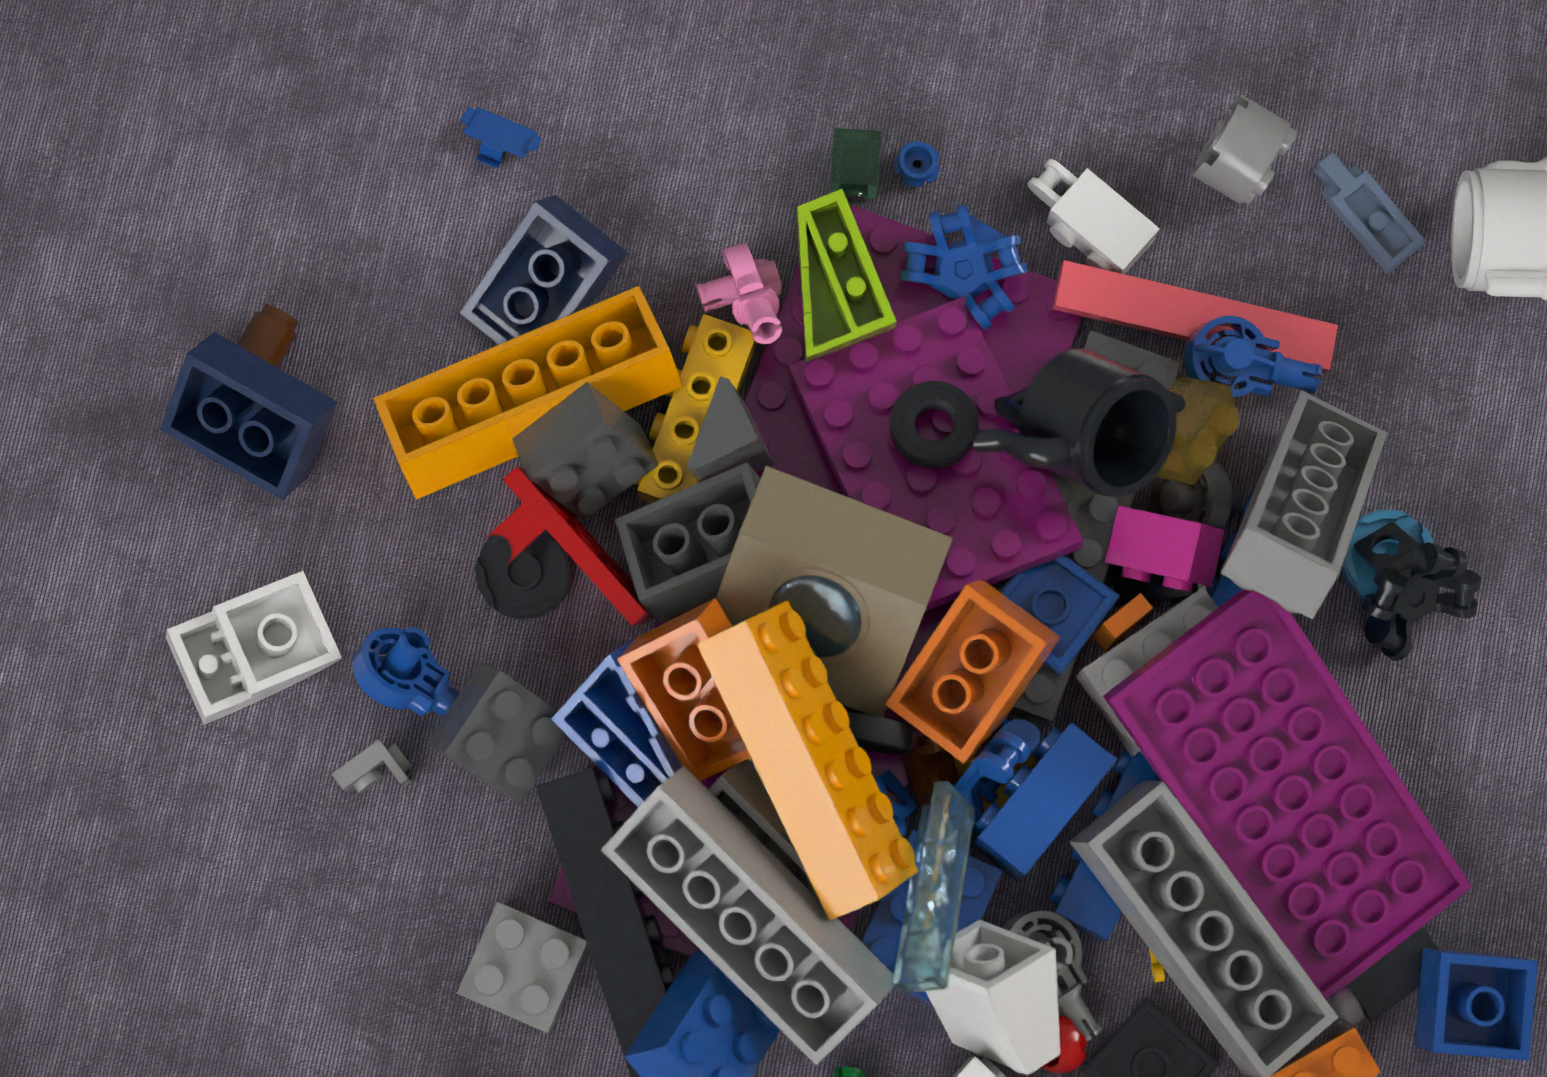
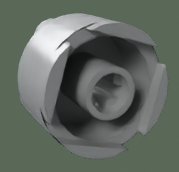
(1242, 150)

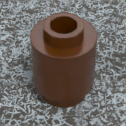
(269, 334)

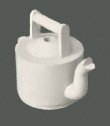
(1501, 229)

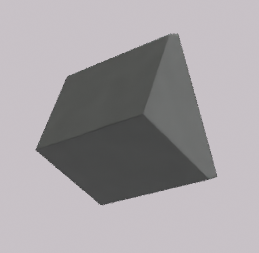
(727, 437)

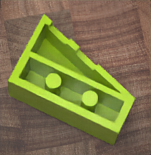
(838, 280)

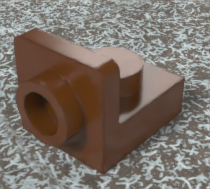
(929, 765)

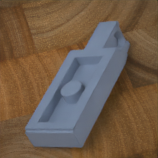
(1368, 213)

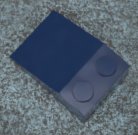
(543, 272)

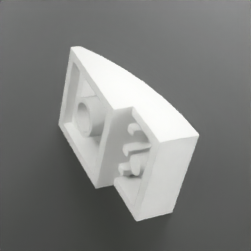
(252, 647)

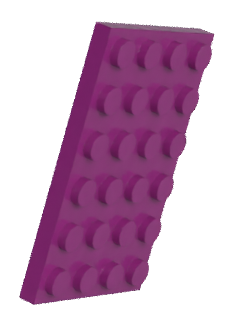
(990, 504)

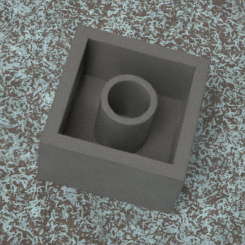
(585, 451)
(499, 733)

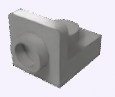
(364, 768)

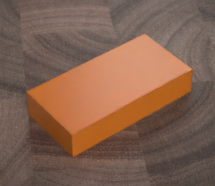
(1122, 622)

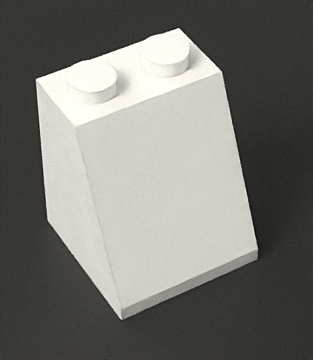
(1001, 997)

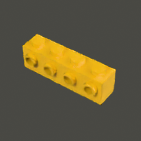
(713, 351)

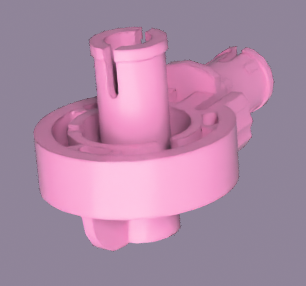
(751, 290)

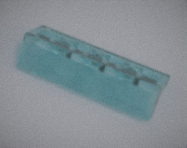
(934, 892)

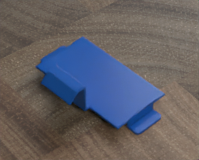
(498, 136)

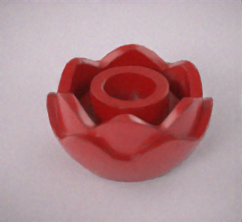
(1071, 1049)

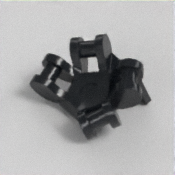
(1410, 587)

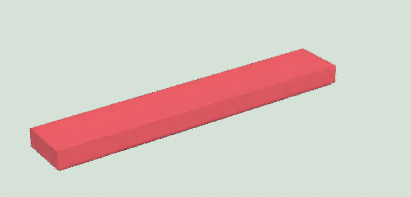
(1181, 311)

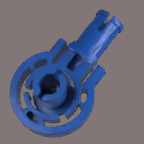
(1247, 357)
(406, 674)

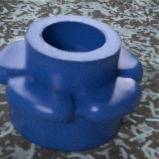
(917, 152)

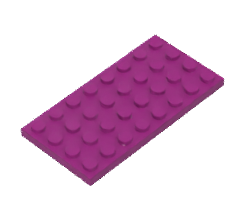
(1289, 788)

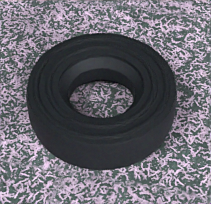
(933, 396)
(880, 733)

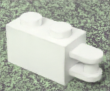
(1093, 218)

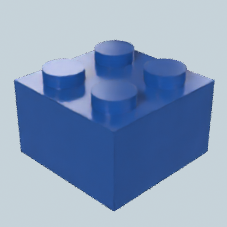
(1476, 1004)

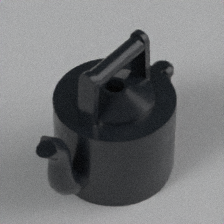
(1089, 423)

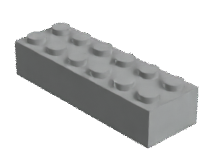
(1305, 505)
(749, 915)
(1204, 929)

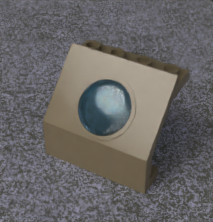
(846, 572)

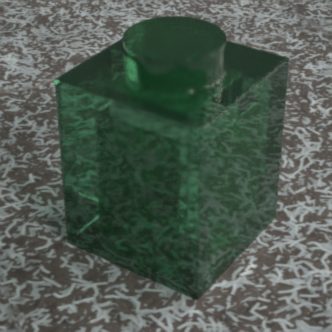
(855, 164)

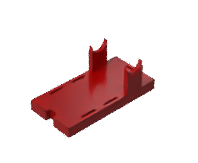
(544, 513)

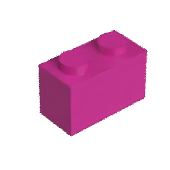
(1164, 546)

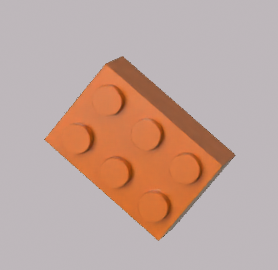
(972, 670)
(682, 693)

